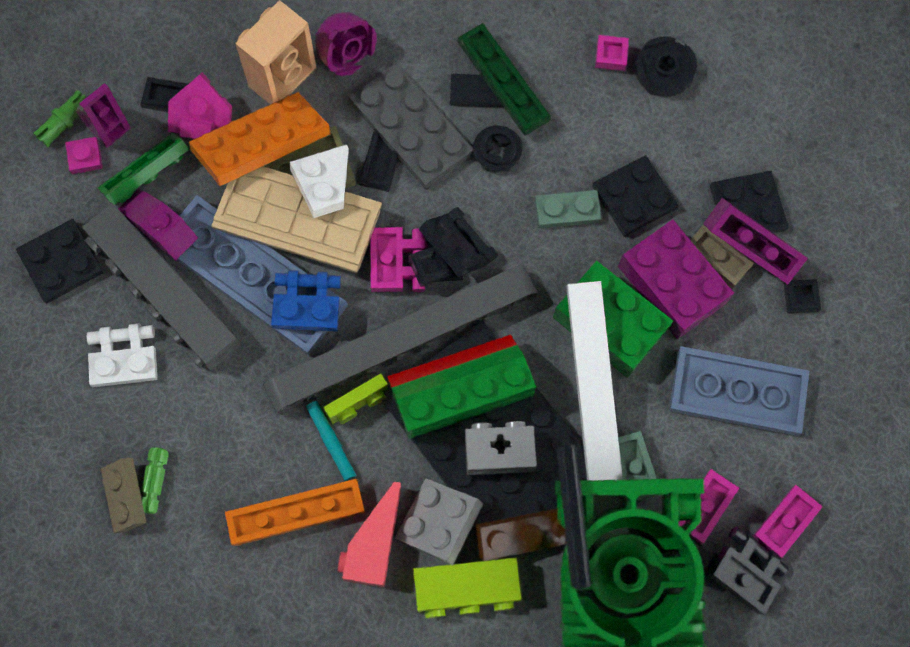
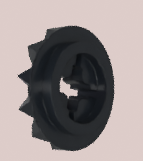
(503, 137)

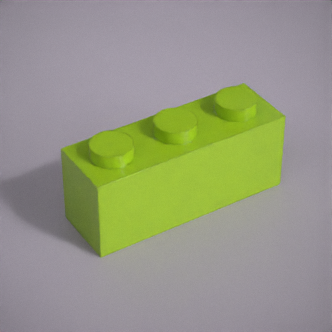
(467, 587)

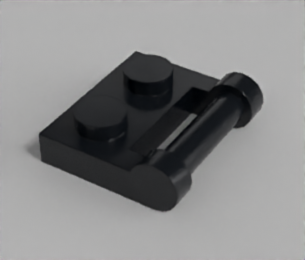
(452, 245)

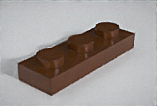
(519, 535)

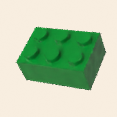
(630, 319)

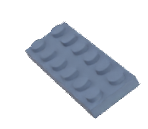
(243, 271)

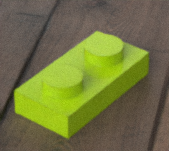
(368, 393)

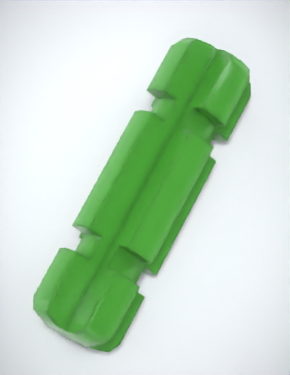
(153, 479)

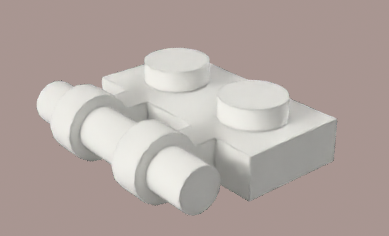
(124, 365)

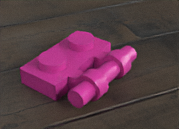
(387, 259)

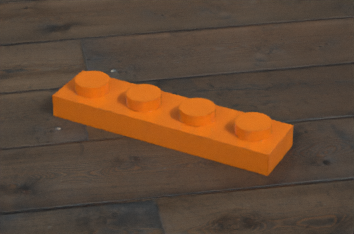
(294, 512)

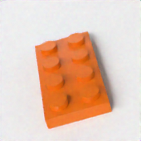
(259, 138)

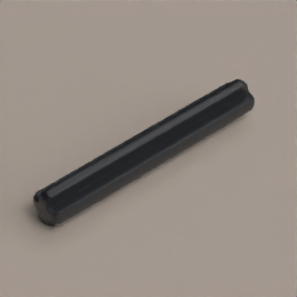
(573, 517)

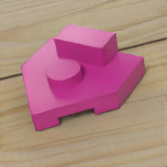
(198, 109)

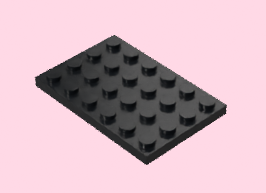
(506, 493)

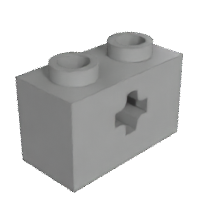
(517, 457)

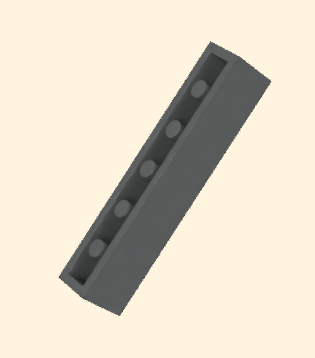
(161, 286)

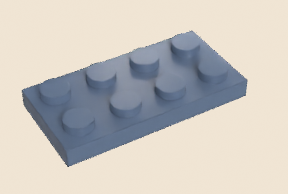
(739, 391)

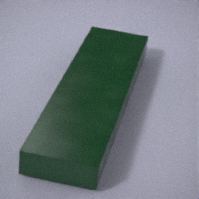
(504, 79)

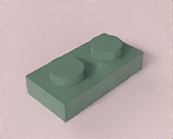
(567, 209)
(636, 461)

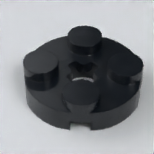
(673, 53)

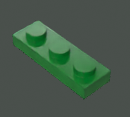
(143, 169)

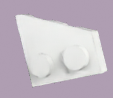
(322, 180)

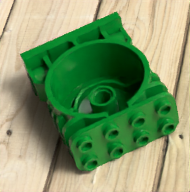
(677, 616)

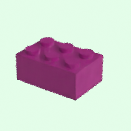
(675, 278)

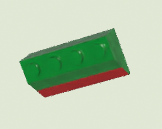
(461, 386)

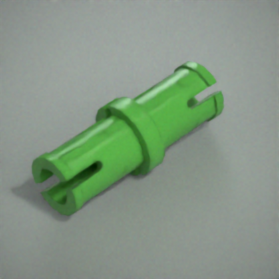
(60, 119)

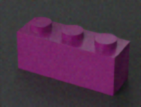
(755, 241)

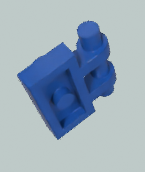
(306, 311)

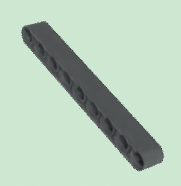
(399, 338)

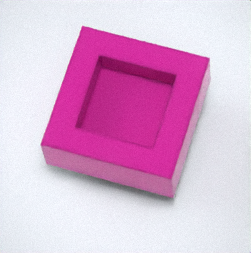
(611, 53)
(84, 155)

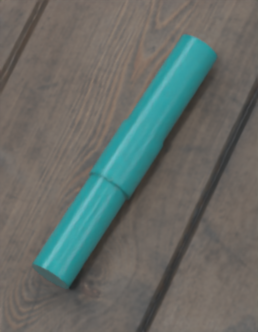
(331, 441)

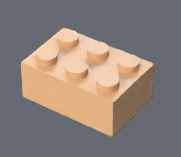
(276, 53)

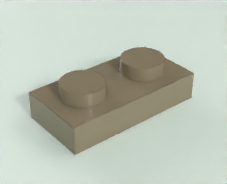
(723, 257)
(123, 495)

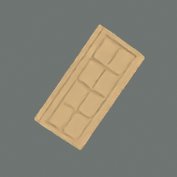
(273, 212)

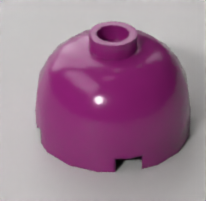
(342, 39)

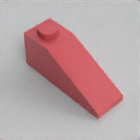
(371, 546)

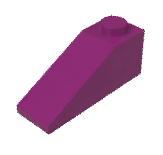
(103, 116)
(158, 223)

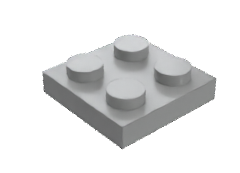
(439, 521)

